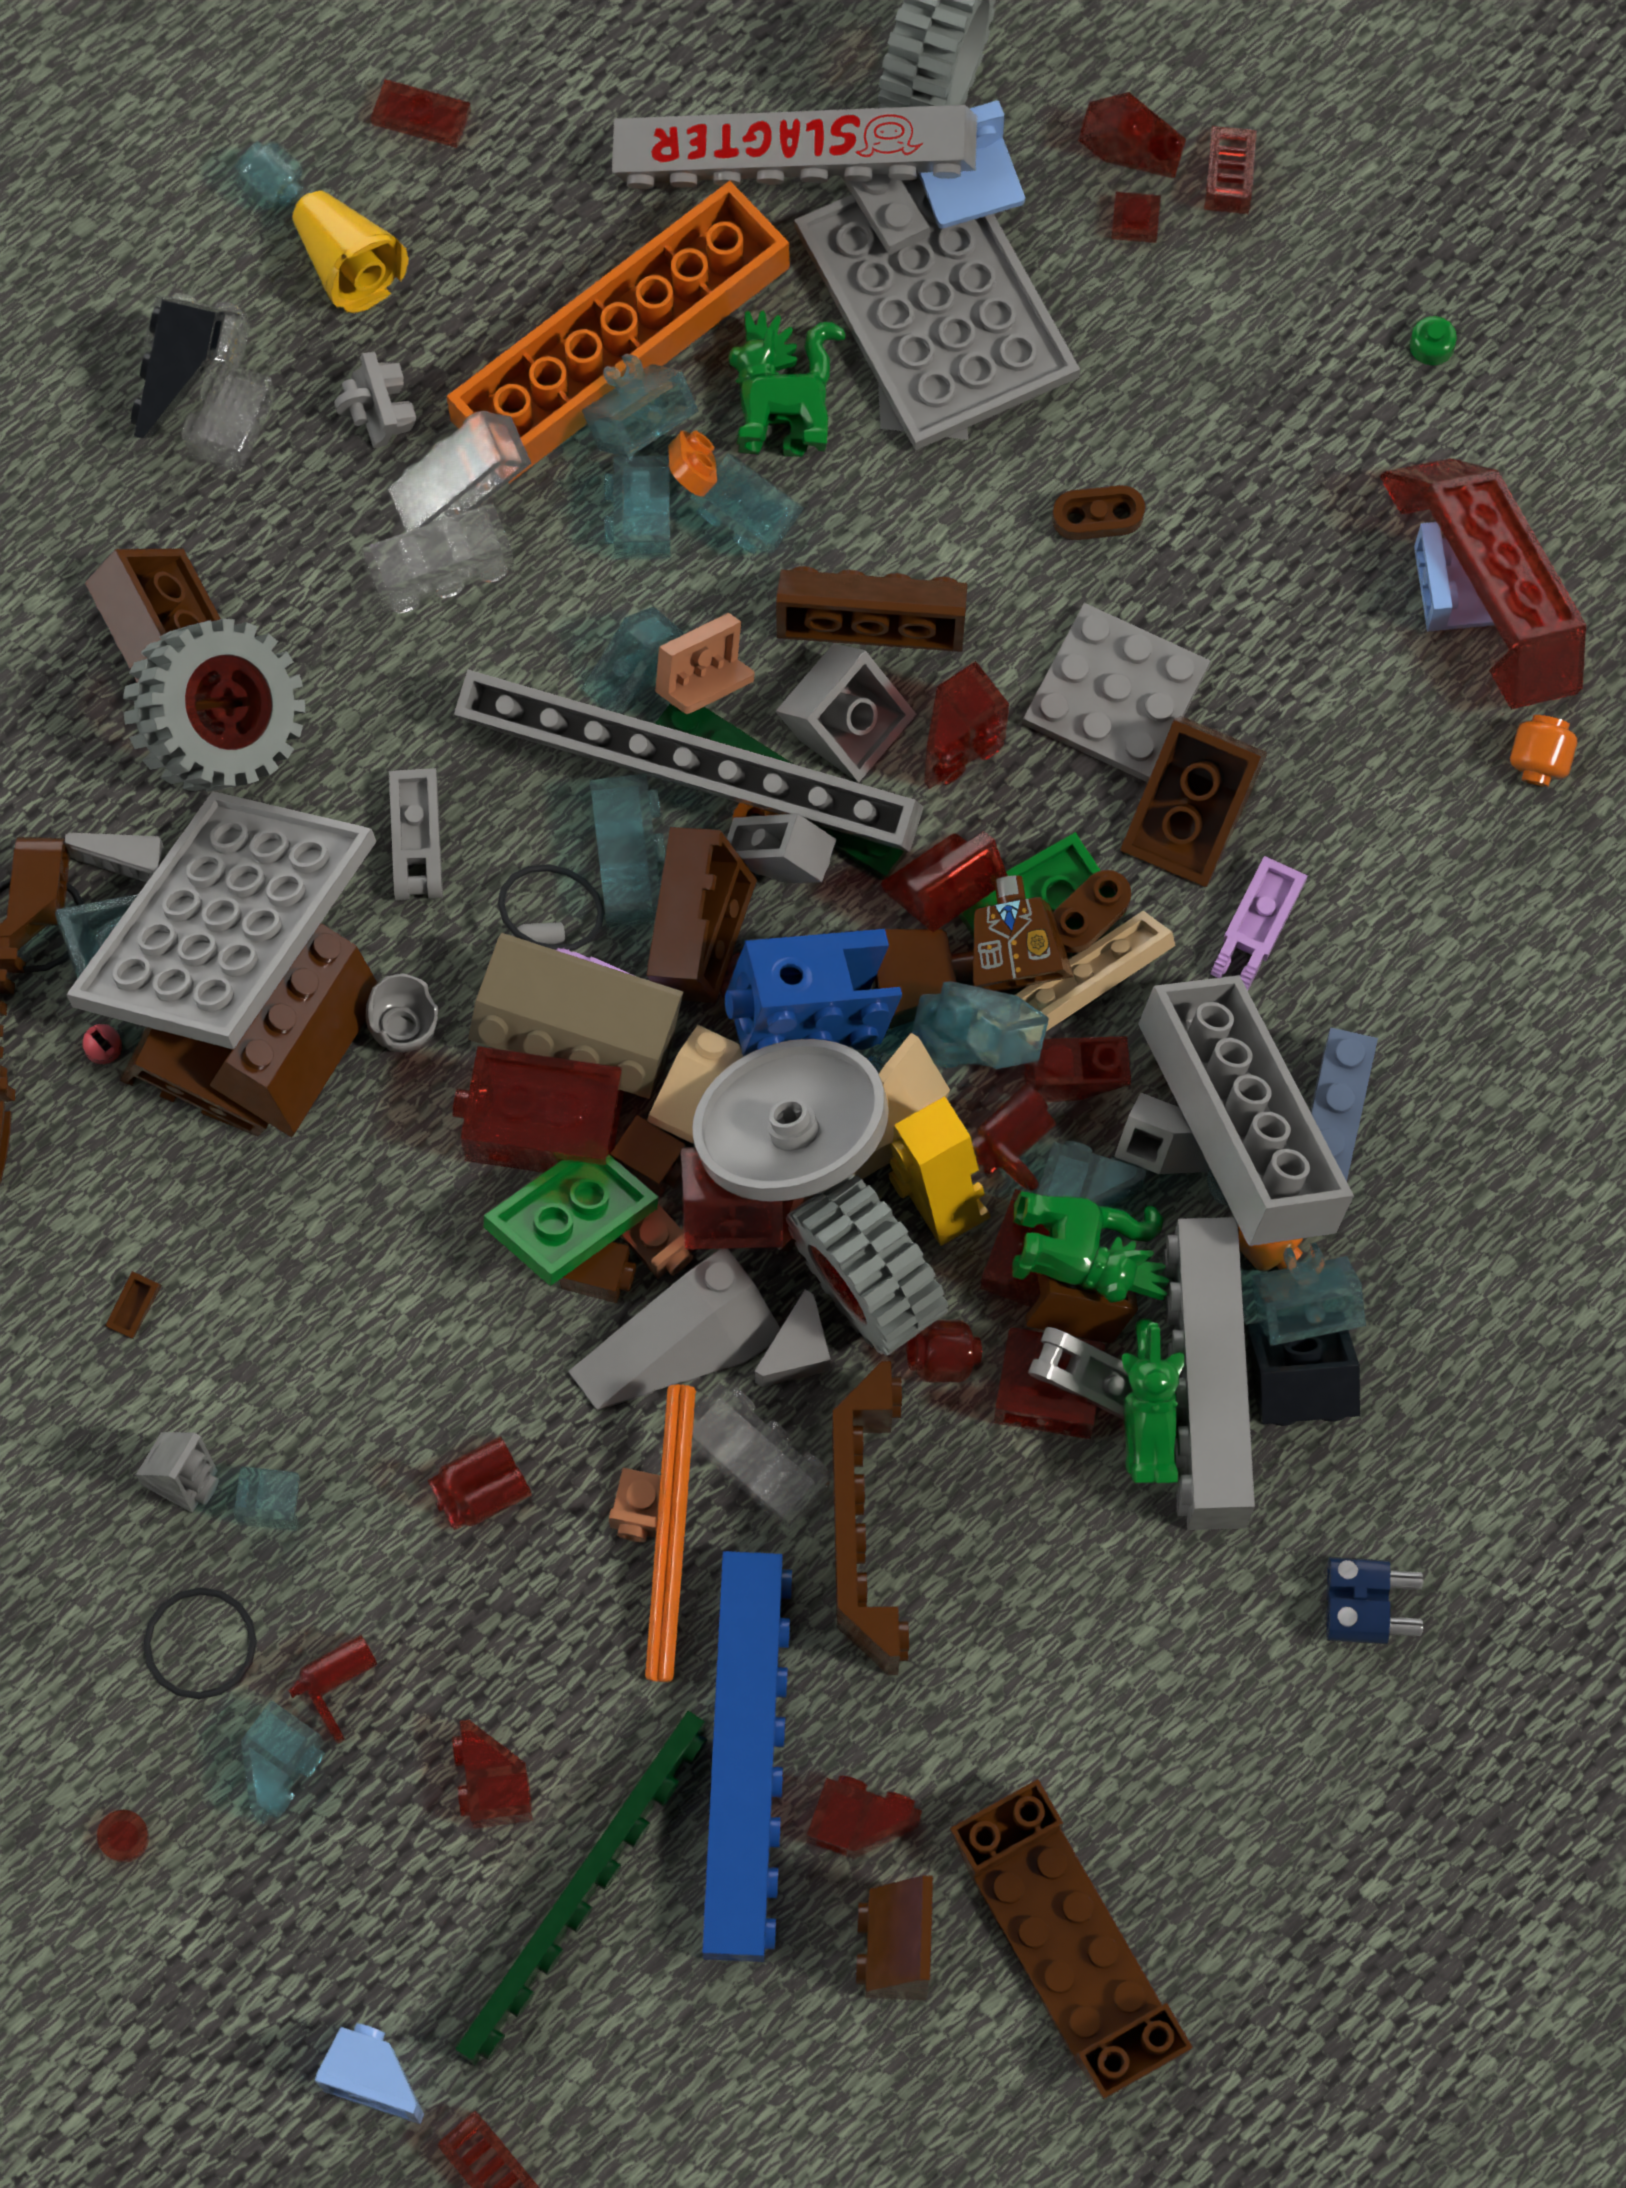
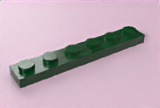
(872, 856)

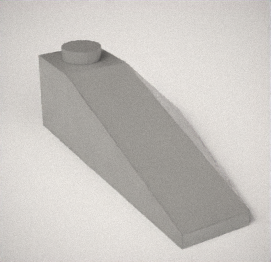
(693, 1328)

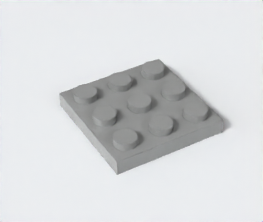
(1115, 691)

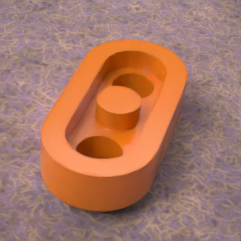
(693, 462)

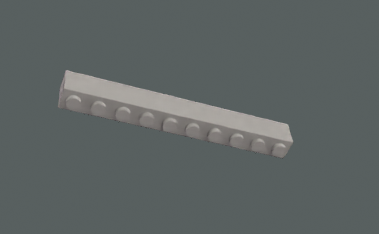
(689, 760)

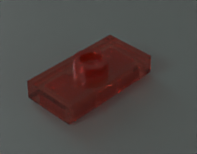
(420, 113)

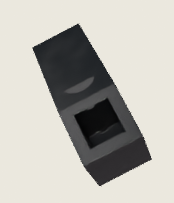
(181, 352)

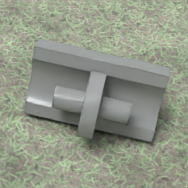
(369, 402)

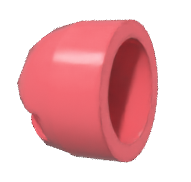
(95, 1051)

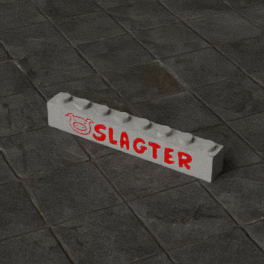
(795, 145)

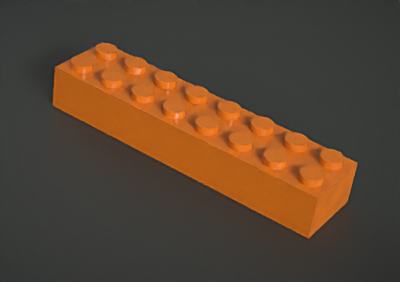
(641, 308)

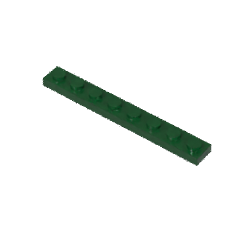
(572, 1907)

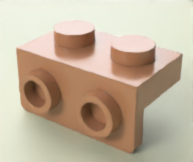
(702, 665)

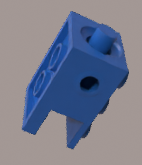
(811, 990)

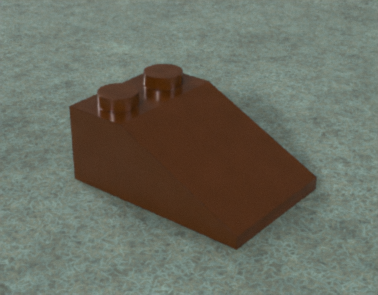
(1193, 800)
(897, 1940)

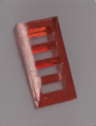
(1229, 198)
(466, 2130)

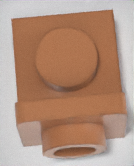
(659, 1243)
(636, 1505)

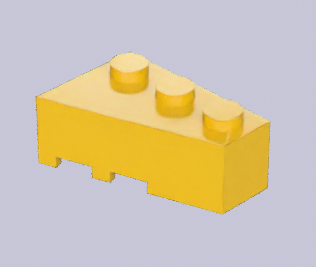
(934, 1167)

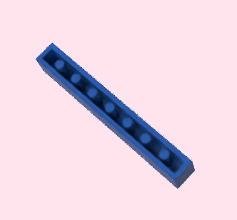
(744, 1757)

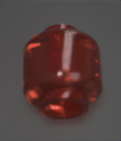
(944, 1352)

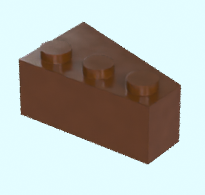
(698, 913)
(185, 1071)

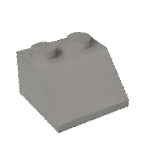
(846, 710)

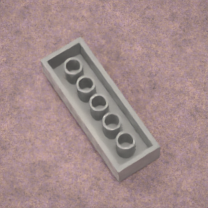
(1245, 1110)
(1212, 1385)

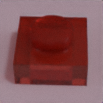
(1136, 217)

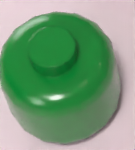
(1433, 340)

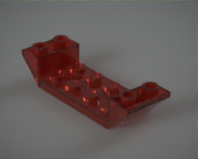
(1506, 571)

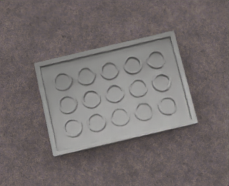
(940, 321)
(222, 919)

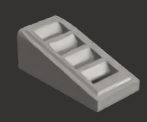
(123, 854)

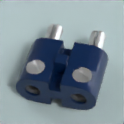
(1361, 1604)

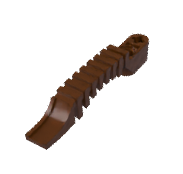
(35, 894)

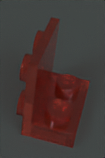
(947, 879)
(1035, 1403)

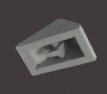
(798, 1347)

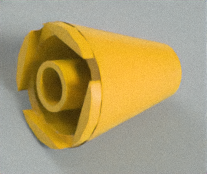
(348, 251)

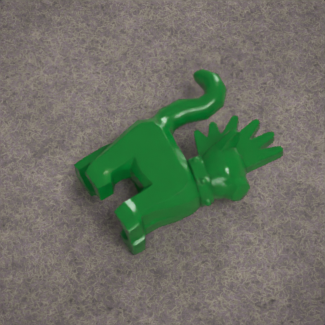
(784, 398)
(1073, 1247)
(1151, 1408)

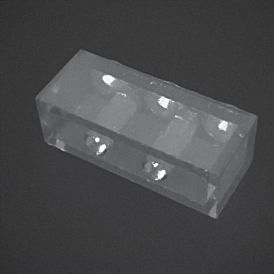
(460, 471)
(438, 559)
(758, 1457)

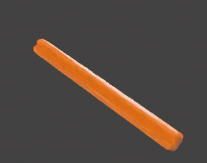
(670, 1533)

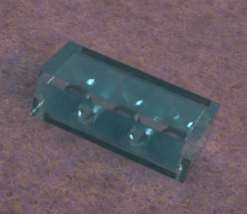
(628, 848)

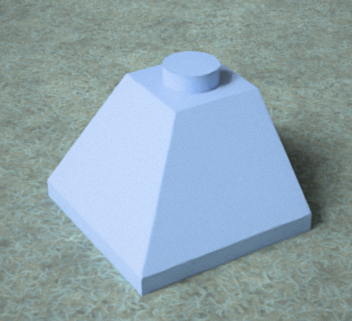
(368, 2073)

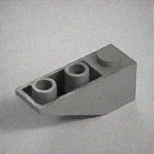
(180, 1469)

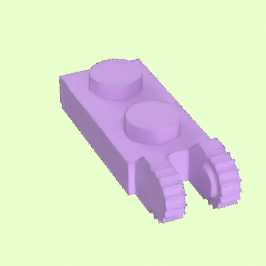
(1260, 917)

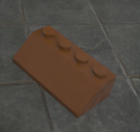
(148, 596)
(871, 609)
(300, 1033)

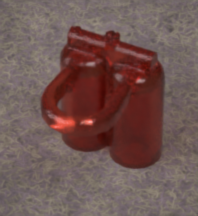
(1011, 1133)
(479, 1484)
(331, 1672)

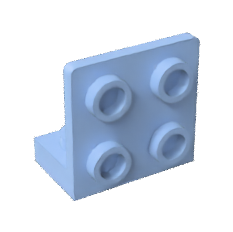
(979, 192)
(1445, 587)

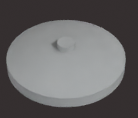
(790, 1120)

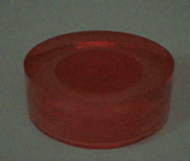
(123, 1836)

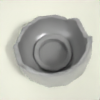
(398, 997)

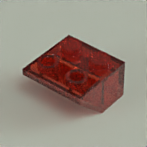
(965, 724)
(722, 1219)

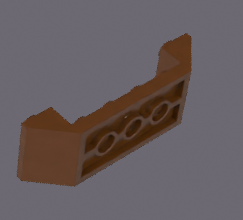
(864, 1410)
(1067, 1941)

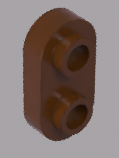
(1097, 509)
(1092, 910)

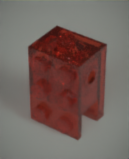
(538, 1110)

